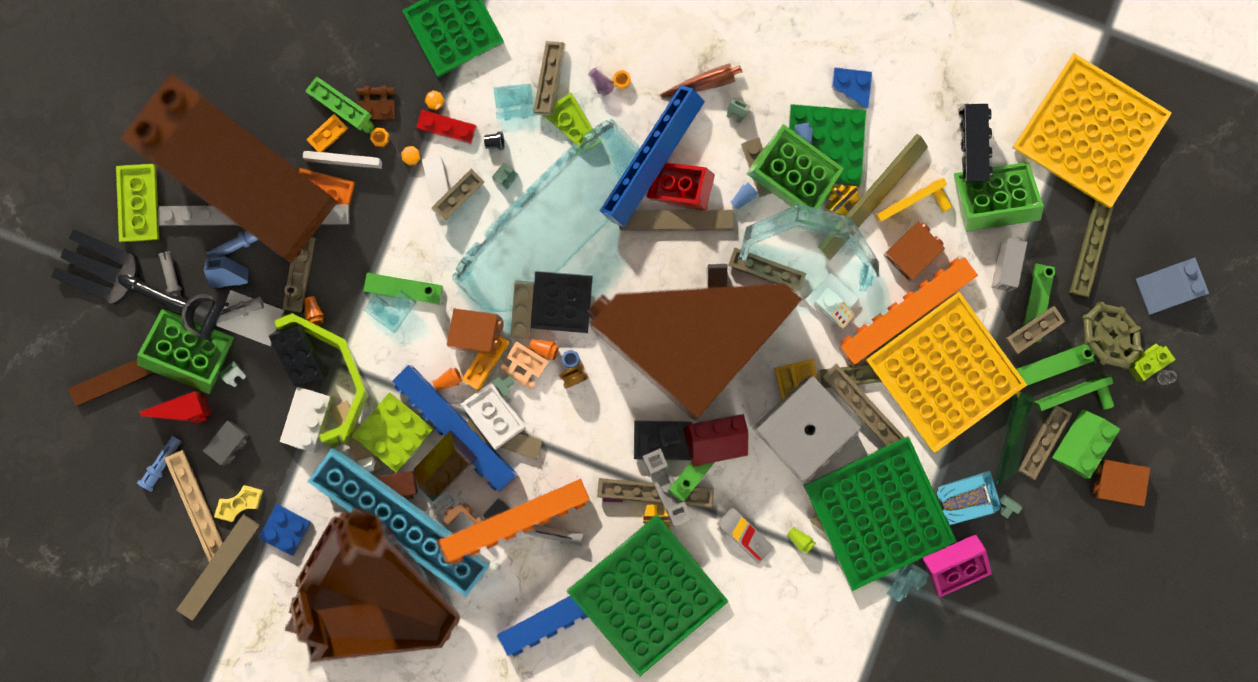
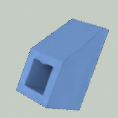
(224, 272)

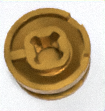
(575, 378)

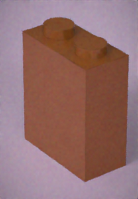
(914, 251)
(475, 331)
(1121, 482)

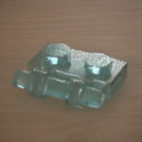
(513, 96)

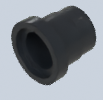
(494, 141)

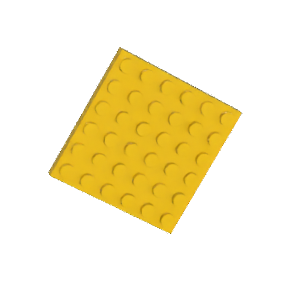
(1091, 130)
(946, 372)

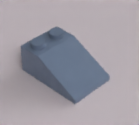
(1171, 286)

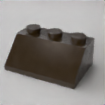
(443, 466)

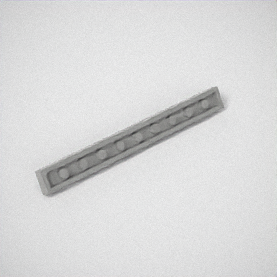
(212, 217)

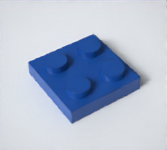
(284, 529)

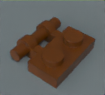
(379, 109)

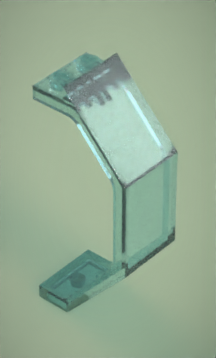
(818, 221)

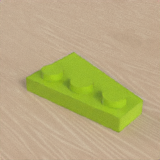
(570, 119)

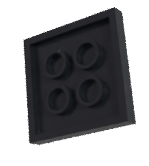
(561, 301)

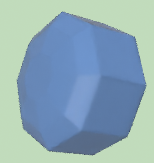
(570, 359)

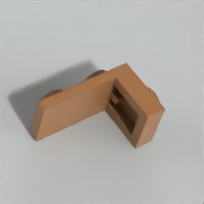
(453, 512)

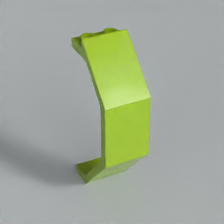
(344, 432)

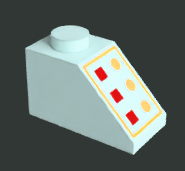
(834, 308)

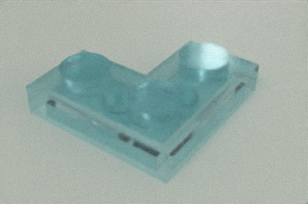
(390, 314)
(909, 576)

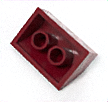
(717, 439)

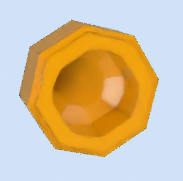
(621, 79)
(434, 100)
(379, 137)
(410, 155)

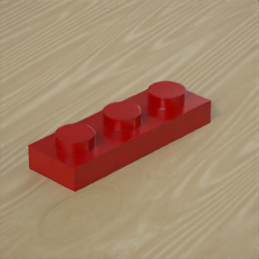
(446, 126)

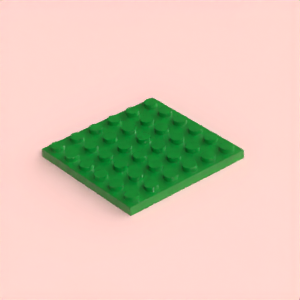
(879, 513)
(647, 595)

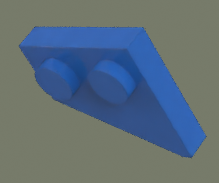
(853, 84)

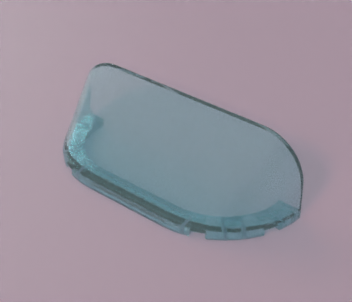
(548, 219)

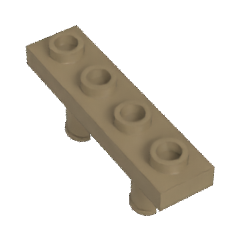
(298, 279)

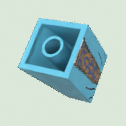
(969, 498)

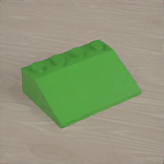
(795, 170)
(1003, 201)
(181, 355)

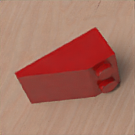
(683, 186)
(189, 407)

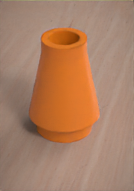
(312, 311)
(544, 348)
(448, 379)

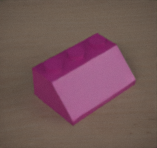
(957, 565)

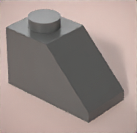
(716, 275)

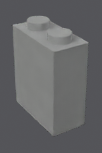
(1009, 264)

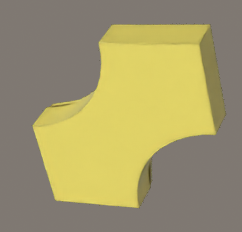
(246, 499)

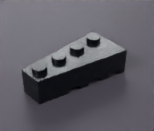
(976, 142)

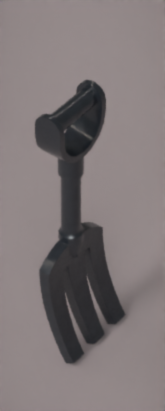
(127, 281)

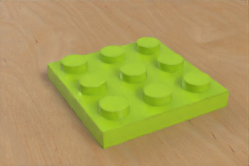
(392, 432)

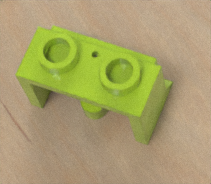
(1150, 362)

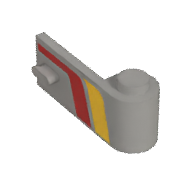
(744, 535)

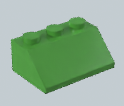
(1085, 443)

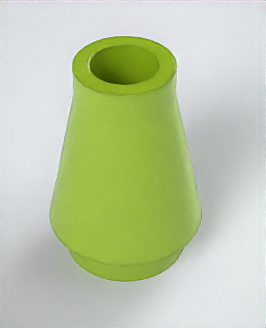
(801, 540)

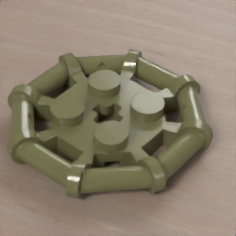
(1118, 329)

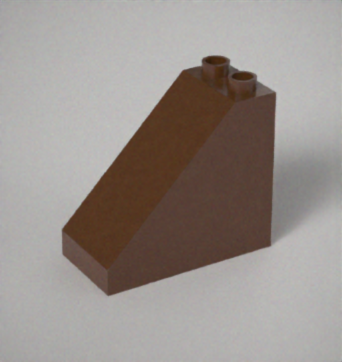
(229, 168)
(692, 338)

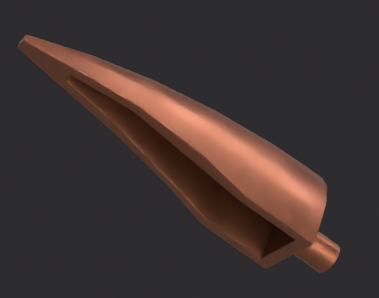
(708, 80)

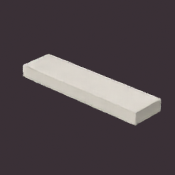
(341, 159)

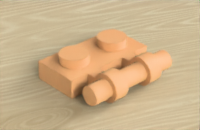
(527, 360)

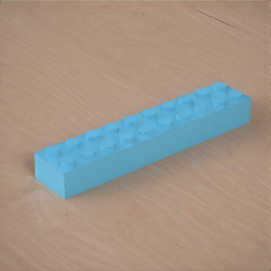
(417, 532)

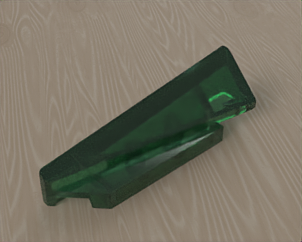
(1014, 437)

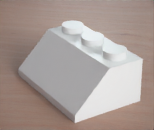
(306, 419)

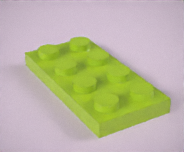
(137, 203)

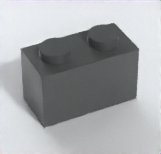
(226, 443)

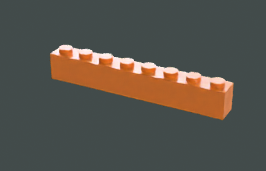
(908, 311)
(513, 520)

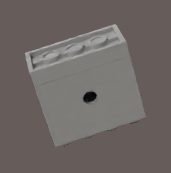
(785, 424)

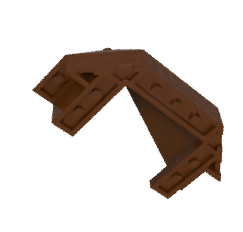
(366, 595)

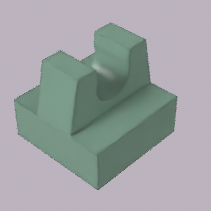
(738, 107)
(505, 176)
(230, 372)
(503, 386)
(1009, 506)

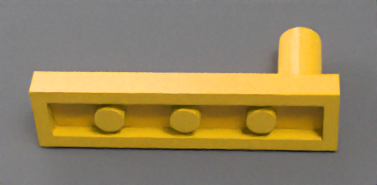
(934, 188)

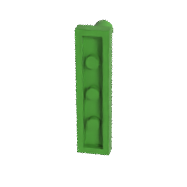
(340, 105)
(391, 286)
(1039, 292)
(1056, 364)
(1100, 384)
(688, 480)

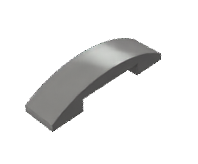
(662, 481)

